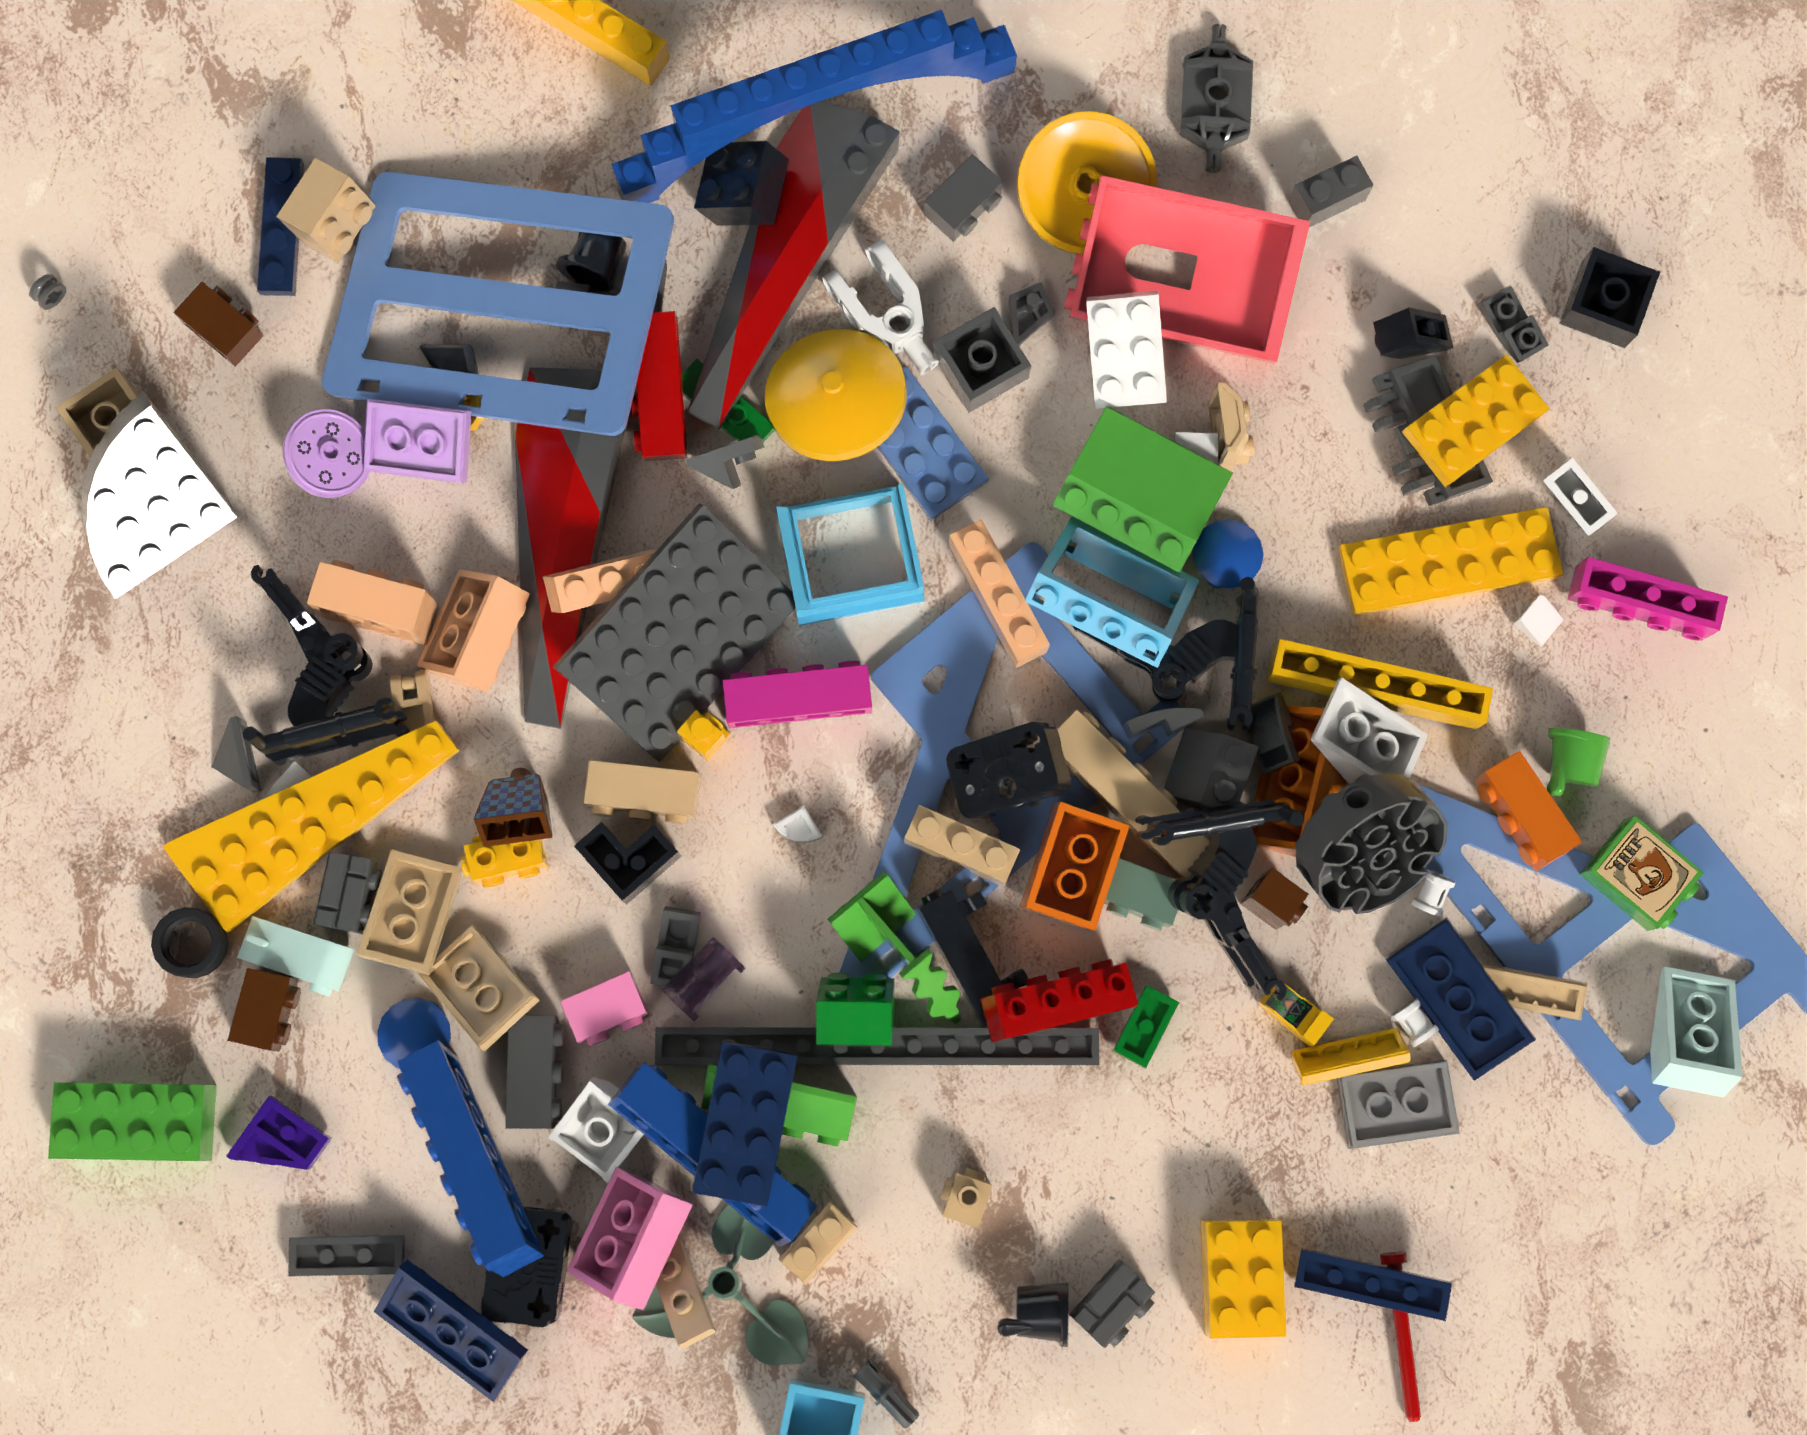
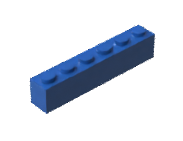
(678, 1128)

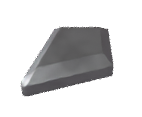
(1029, 311)

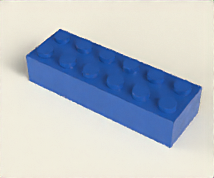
(469, 1160)

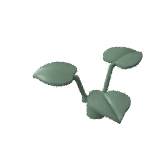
(777, 1333)

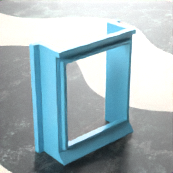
(859, 601)

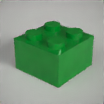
(855, 1010)

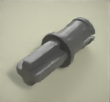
(885, 1393)

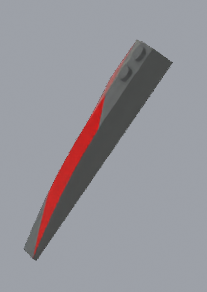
(830, 173)
(562, 514)

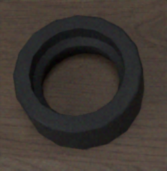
(162, 934)

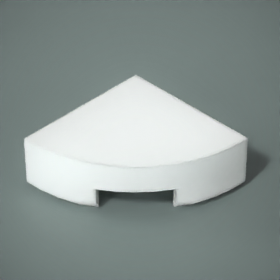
(798, 827)

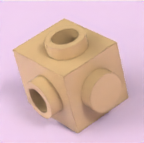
(966, 1197)

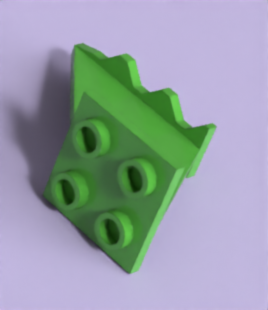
(873, 919)

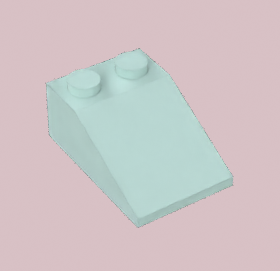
(1696, 1033)

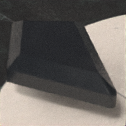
(451, 357)

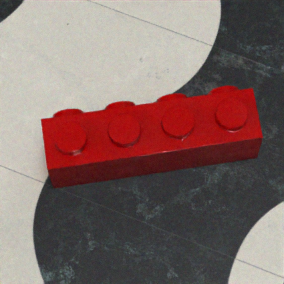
(660, 393)
(1058, 1001)

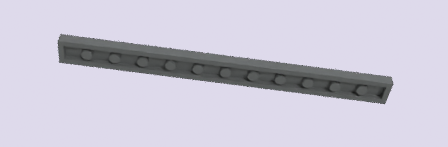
(908, 1046)

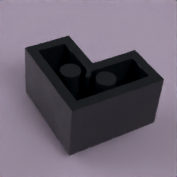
(629, 868)

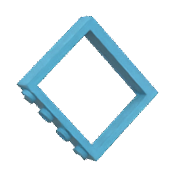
(1099, 615)

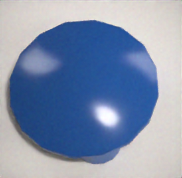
(1227, 553)
(411, 1027)

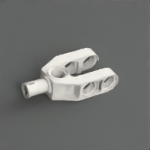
(907, 311)

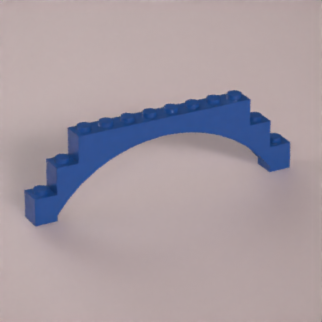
(720, 116)

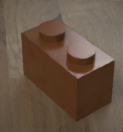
(218, 323)
(1276, 899)
(264, 1010)

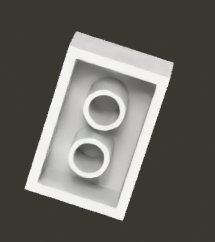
(1126, 349)

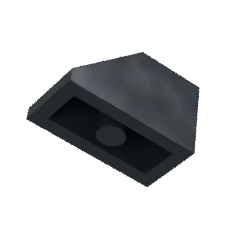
(1412, 334)

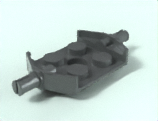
(1213, 122)

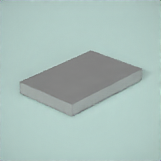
(1398, 1104)

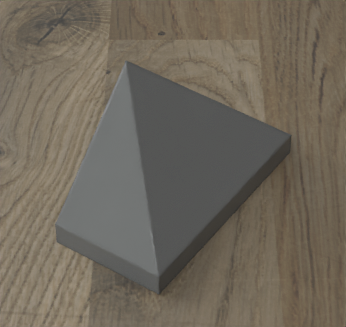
(236, 756)

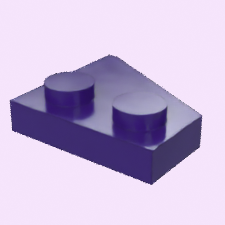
(279, 1138)

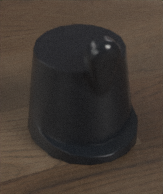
(593, 260)
(1040, 1313)

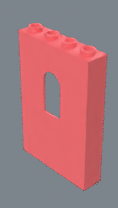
(1240, 275)

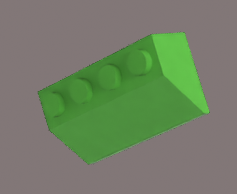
(809, 1111)

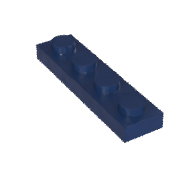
(278, 244)
(1373, 1284)

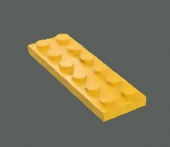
(1450, 561)

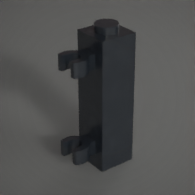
(961, 947)

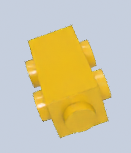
(494, 863)

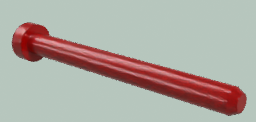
(1404, 1346)

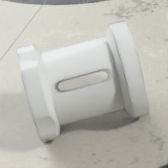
(1433, 893)
(1414, 1023)

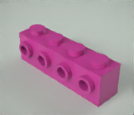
(1647, 598)
(797, 695)

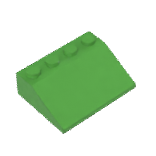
(1142, 489)

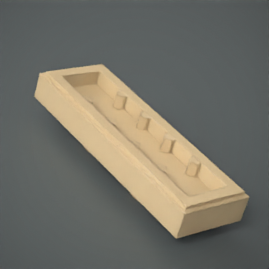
(1540, 991)
(683, 1299)

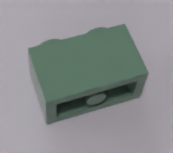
(1141, 894)

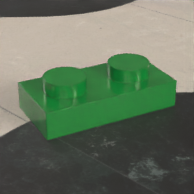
(1145, 1027)

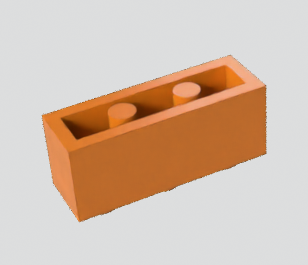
(1527, 811)

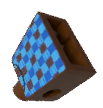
(514, 810)

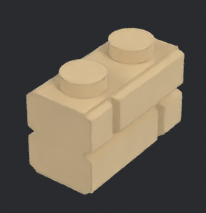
(817, 1242)

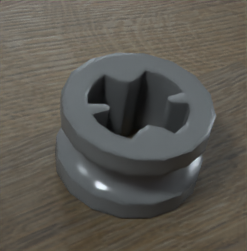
(47, 291)

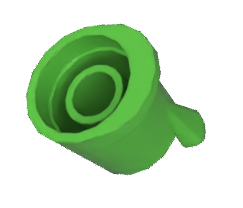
(1576, 758)

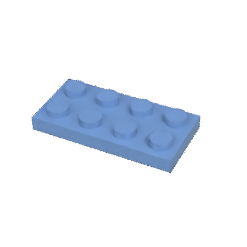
(930, 455)

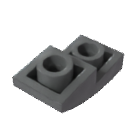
(1511, 325)

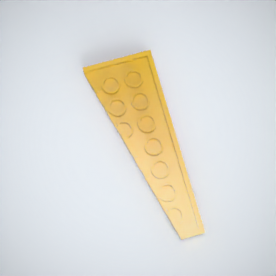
(271, 843)

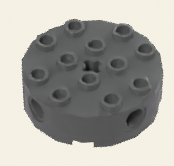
(1370, 843)

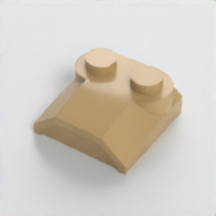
(1228, 419)

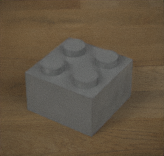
(981, 359)

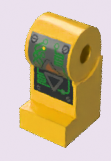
(1297, 1015)

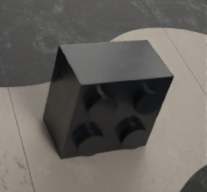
(742, 184)
(1609, 297)

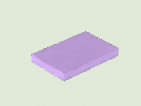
(417, 440)

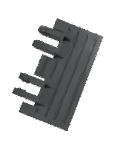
(1414, 392)

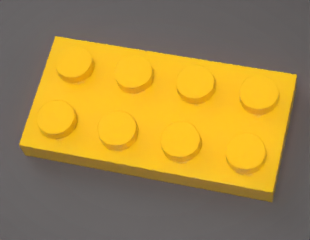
(1475, 420)

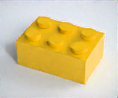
(1243, 1278)

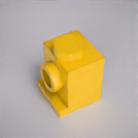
(703, 734)

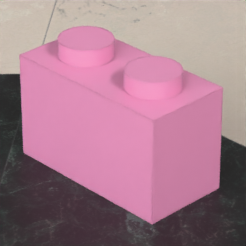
(605, 1008)

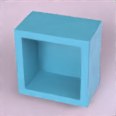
(821, 1410)

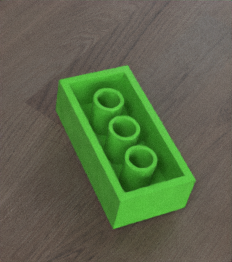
(132, 1121)

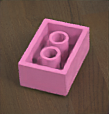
(629, 1238)

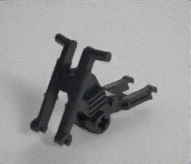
(1204, 648)
(321, 688)
(1218, 874)

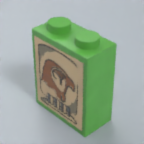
(1642, 874)

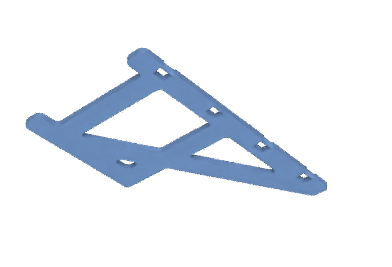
(964, 645)
(1728, 919)

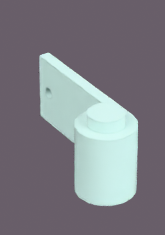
(296, 955)

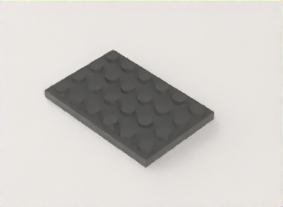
(677, 632)

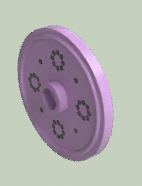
(325, 453)

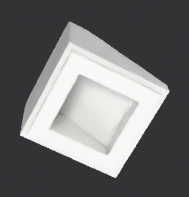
(1538, 620)

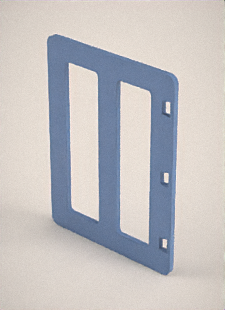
(623, 316)

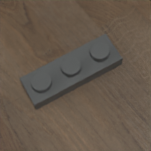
(345, 1255)

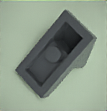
(719, 463)

